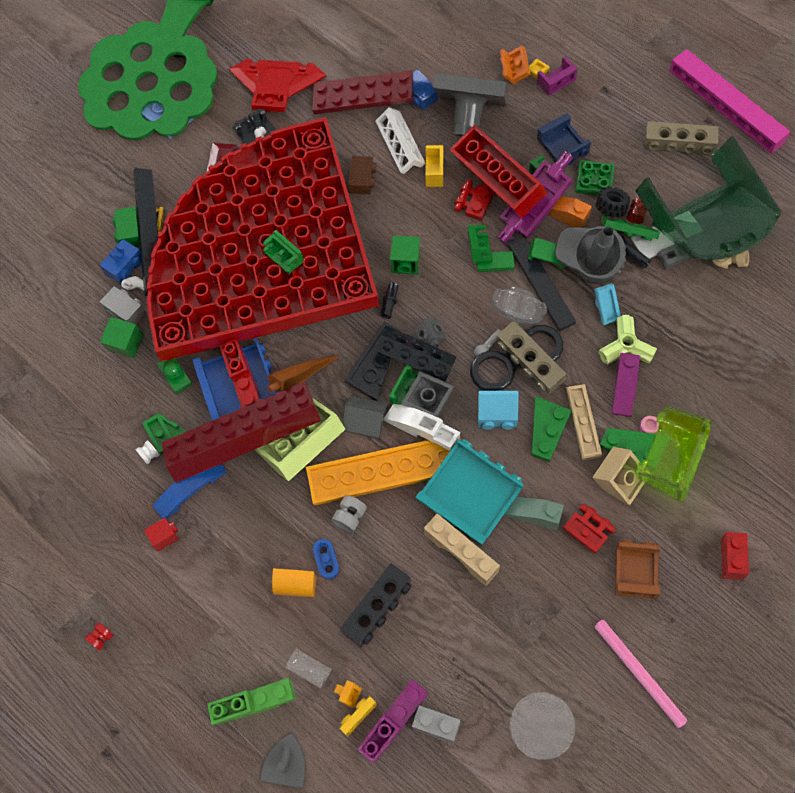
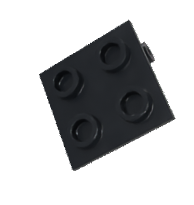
(246, 127)

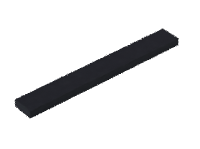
(146, 218)

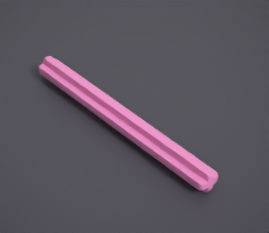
(641, 674)

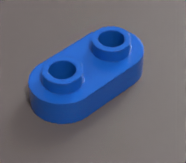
(325, 560)

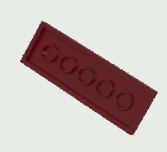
(363, 92)

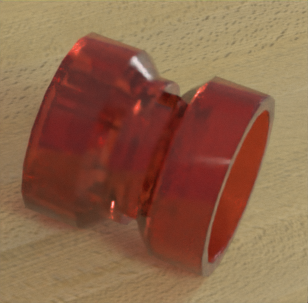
(637, 212)

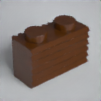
(361, 175)

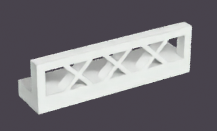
(403, 136)

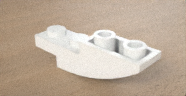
(423, 424)

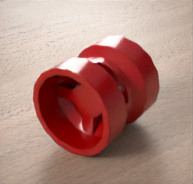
(103, 633)

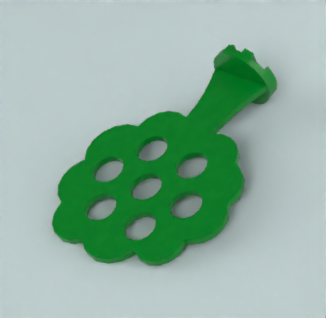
(165, 40)

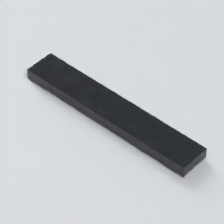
(541, 284)

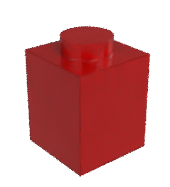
(162, 534)

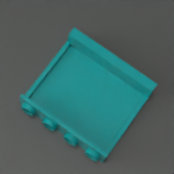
(471, 491)

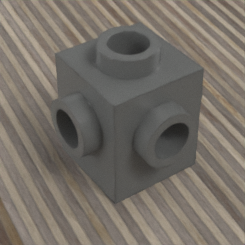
(430, 332)

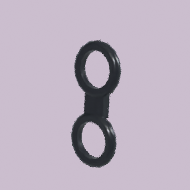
(510, 365)

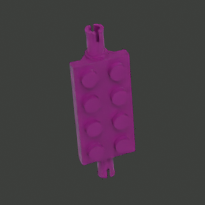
(555, 183)

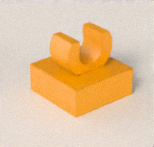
(348, 694)

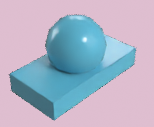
(607, 303)

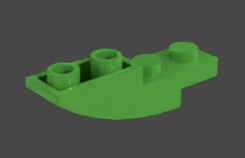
(251, 702)

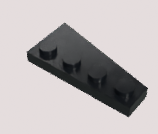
(371, 368)

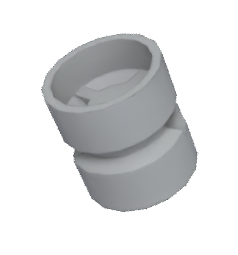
(345, 519)

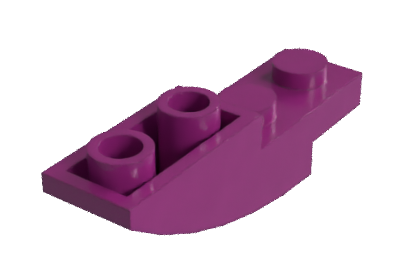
(393, 721)

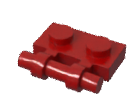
(479, 202)
(585, 532)

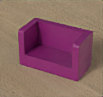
(558, 78)

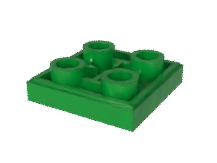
(594, 177)

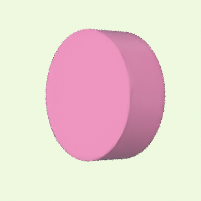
(649, 425)

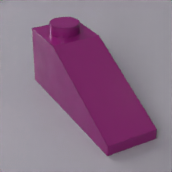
(625, 384)

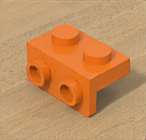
(515, 64)

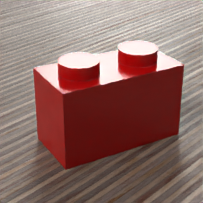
(734, 556)

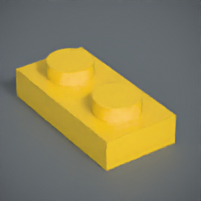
(350, 722)

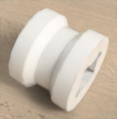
(147, 452)

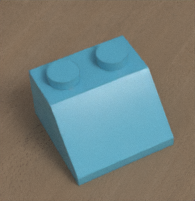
(497, 409)

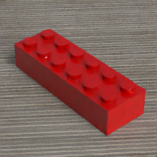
(498, 171)

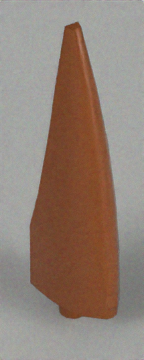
(297, 373)

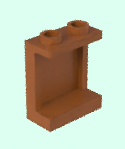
(637, 570)

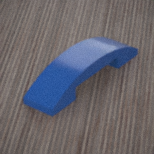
(179, 492)

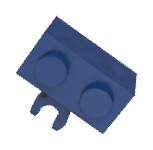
(121, 261)

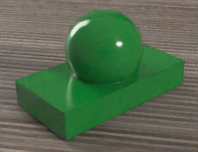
(174, 375)

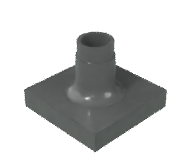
(470, 97)

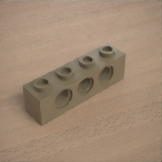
(681, 137)
(514, 333)

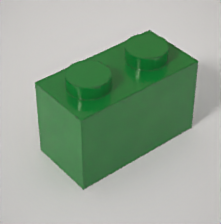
(126, 226)

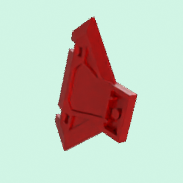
(275, 81)

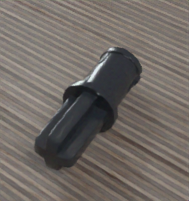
(389, 300)

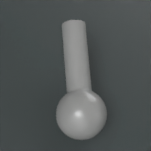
(487, 345)

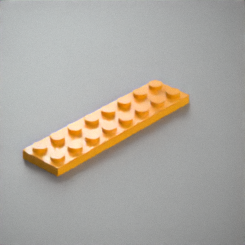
(374, 471)

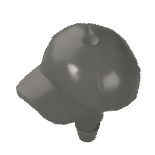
(592, 252)

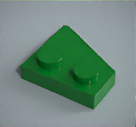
(160, 430)

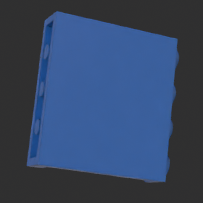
(219, 387)

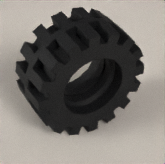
(613, 202)

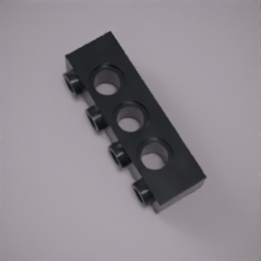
(416, 353)
(391, 577)

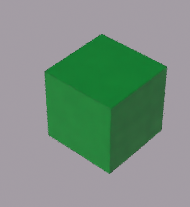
(405, 255)
(122, 337)

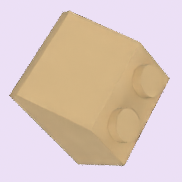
(619, 476)

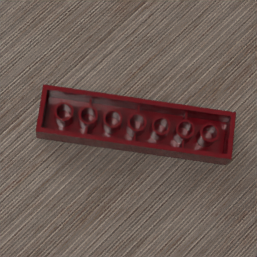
(240, 432)

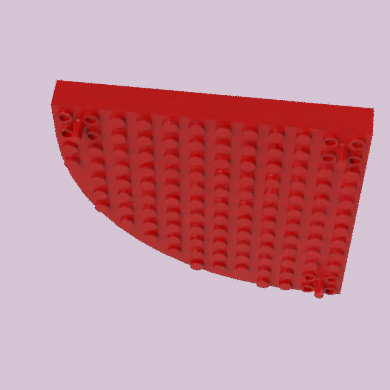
(210, 262)

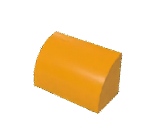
(293, 582)

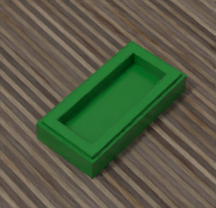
(500, 262)

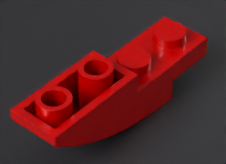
(240, 372)

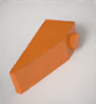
(571, 212)

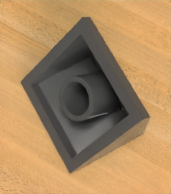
(428, 394)
(364, 416)

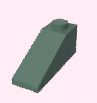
(536, 512)

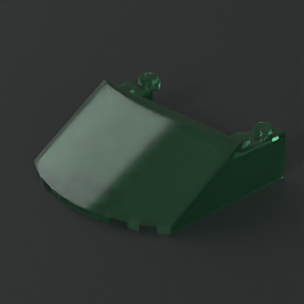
(722, 220)

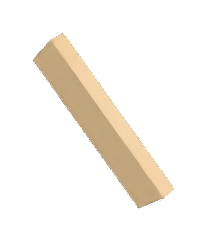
(583, 422)

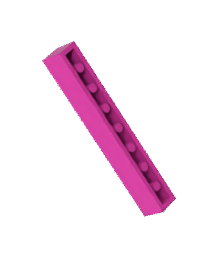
(729, 101)

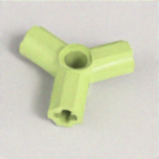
(626, 333)

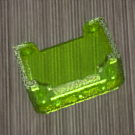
(675, 452)

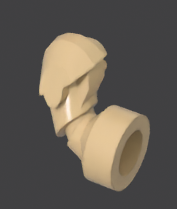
(740, 260)

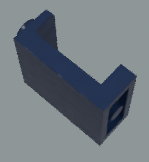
(560, 137)

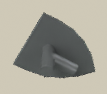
(285, 763)

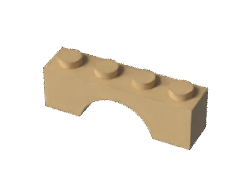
(471, 556)

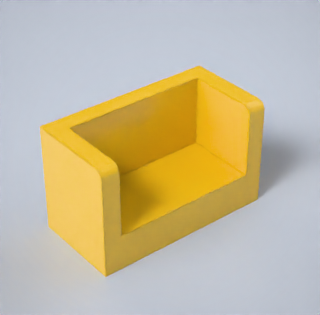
(434, 166)

